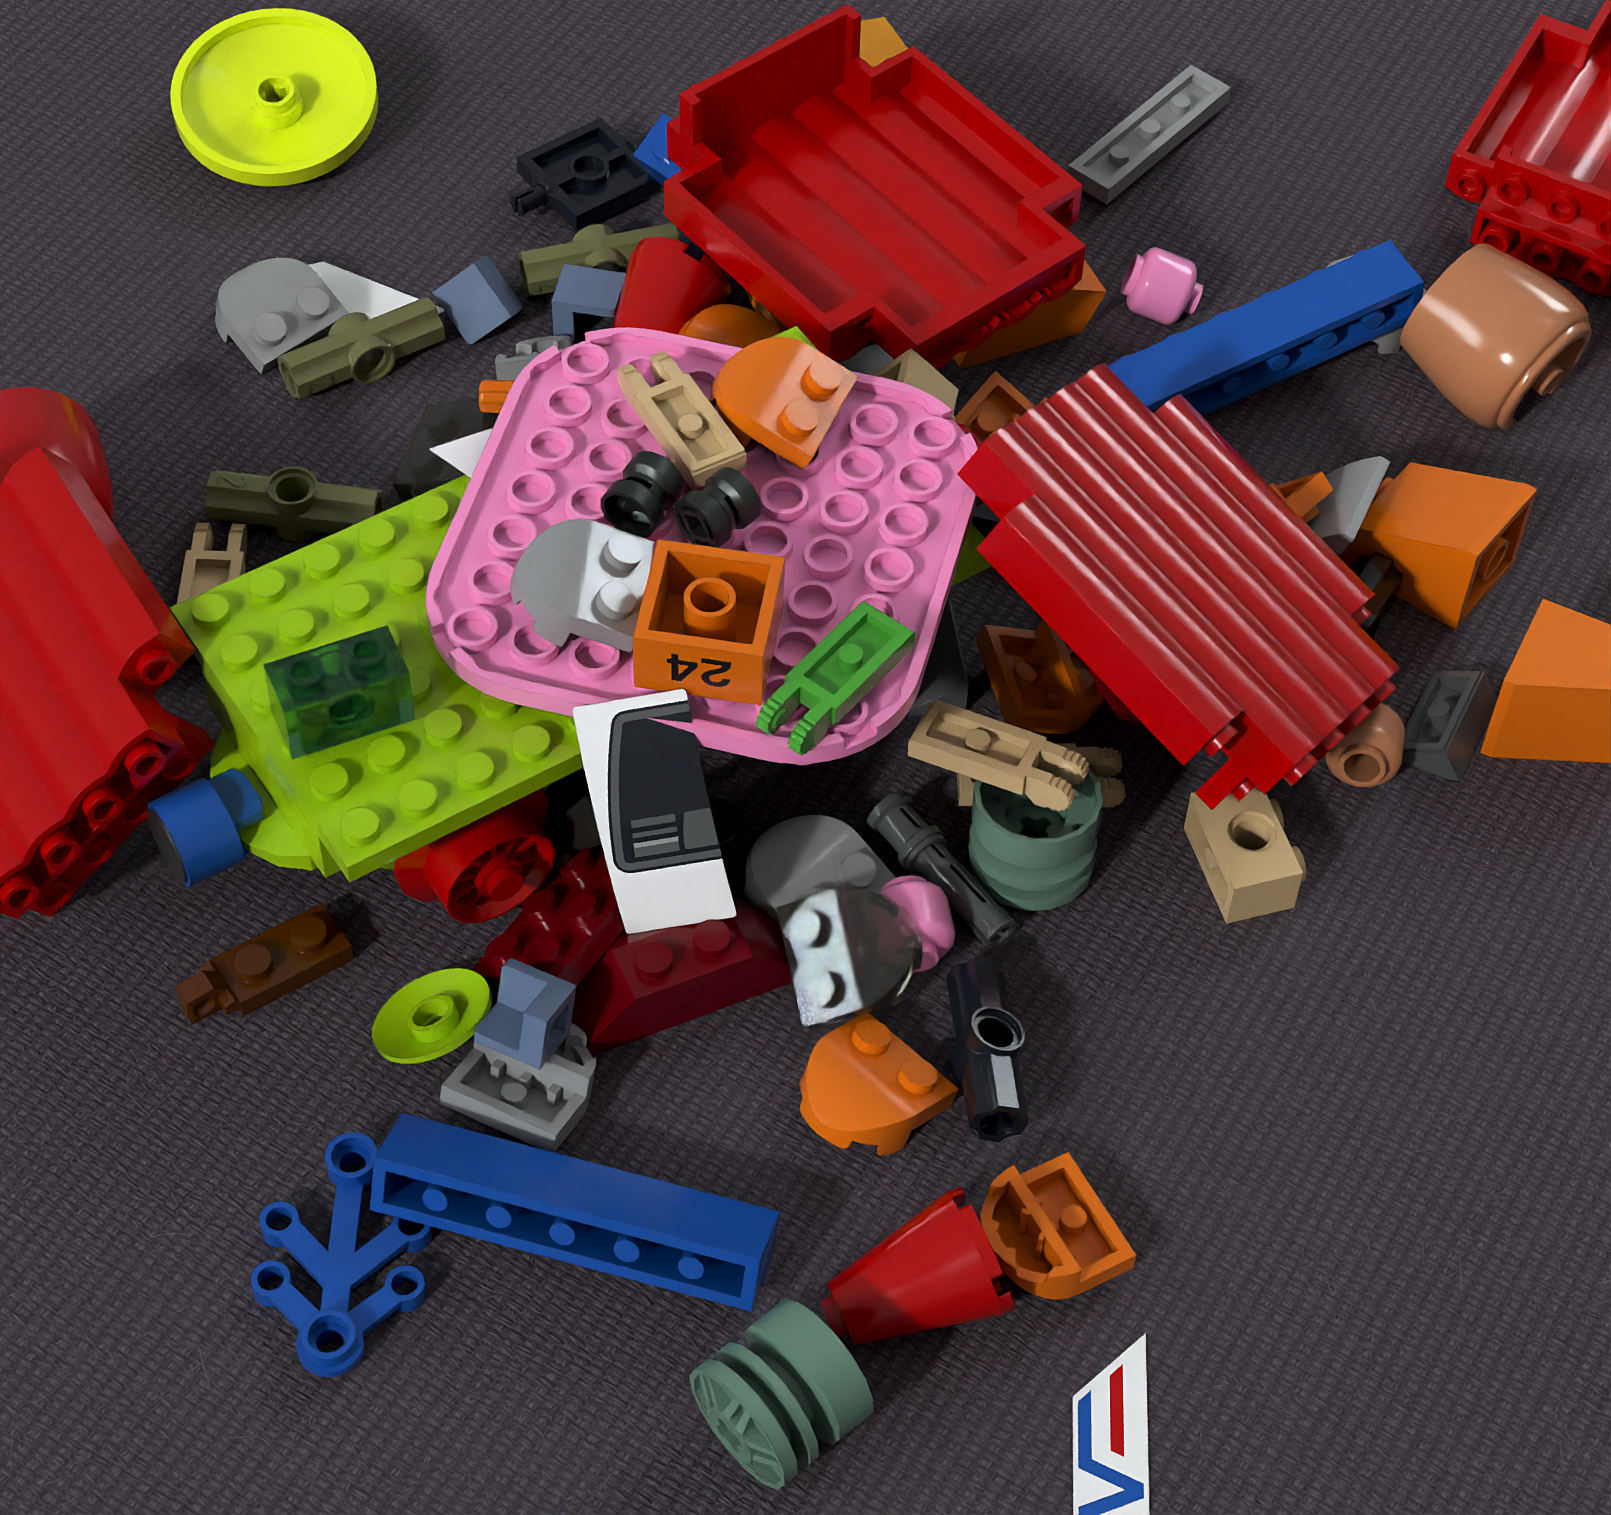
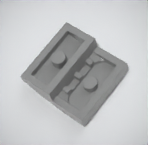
(1348, 503)

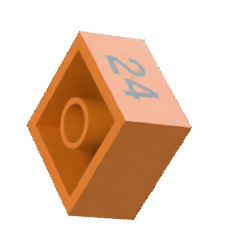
(709, 622)

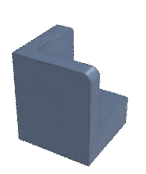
(584, 292)
(478, 300)
(529, 1015)

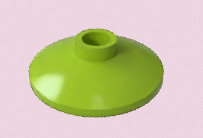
(431, 1016)

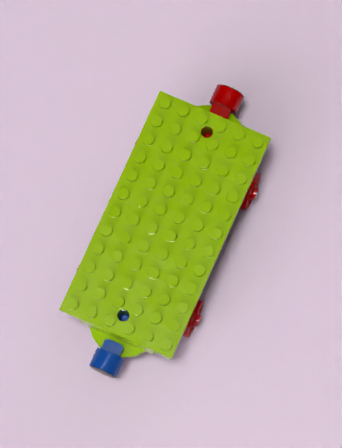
(436, 799)

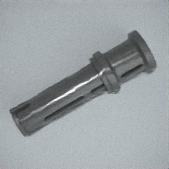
(925, 852)

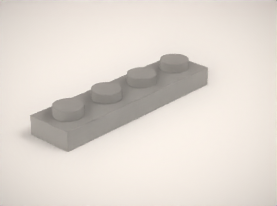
(1149, 133)

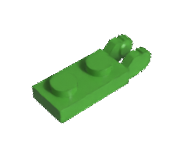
(836, 675)

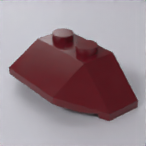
(678, 975)

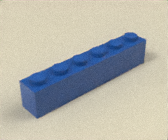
(1277, 333)
(574, 1211)

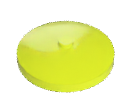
(274, 97)

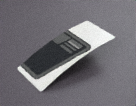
(653, 812)

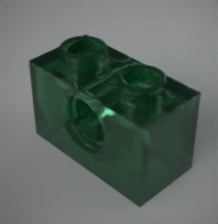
(339, 692)

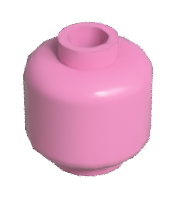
(1161, 286)
(930, 913)

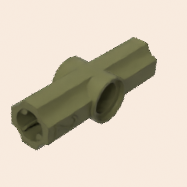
(591, 247)
(361, 348)
(289, 502)

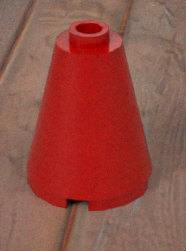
(668, 286)
(920, 1277)

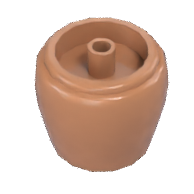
(1494, 333)

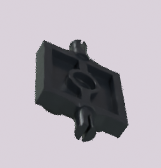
(584, 175)

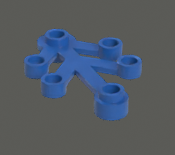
(340, 1267)

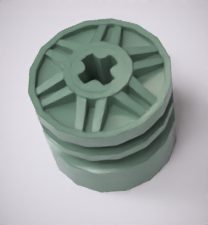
(1029, 852)
(782, 1393)

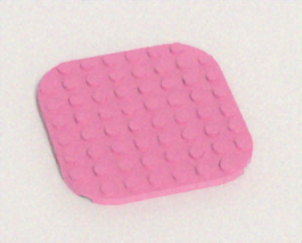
(863, 522)

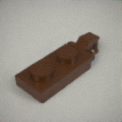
(266, 966)

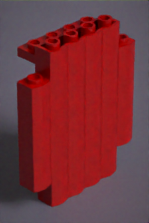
(1545, 155)
(870, 197)
(1181, 581)
(77, 687)

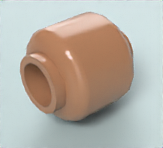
(1370, 751)

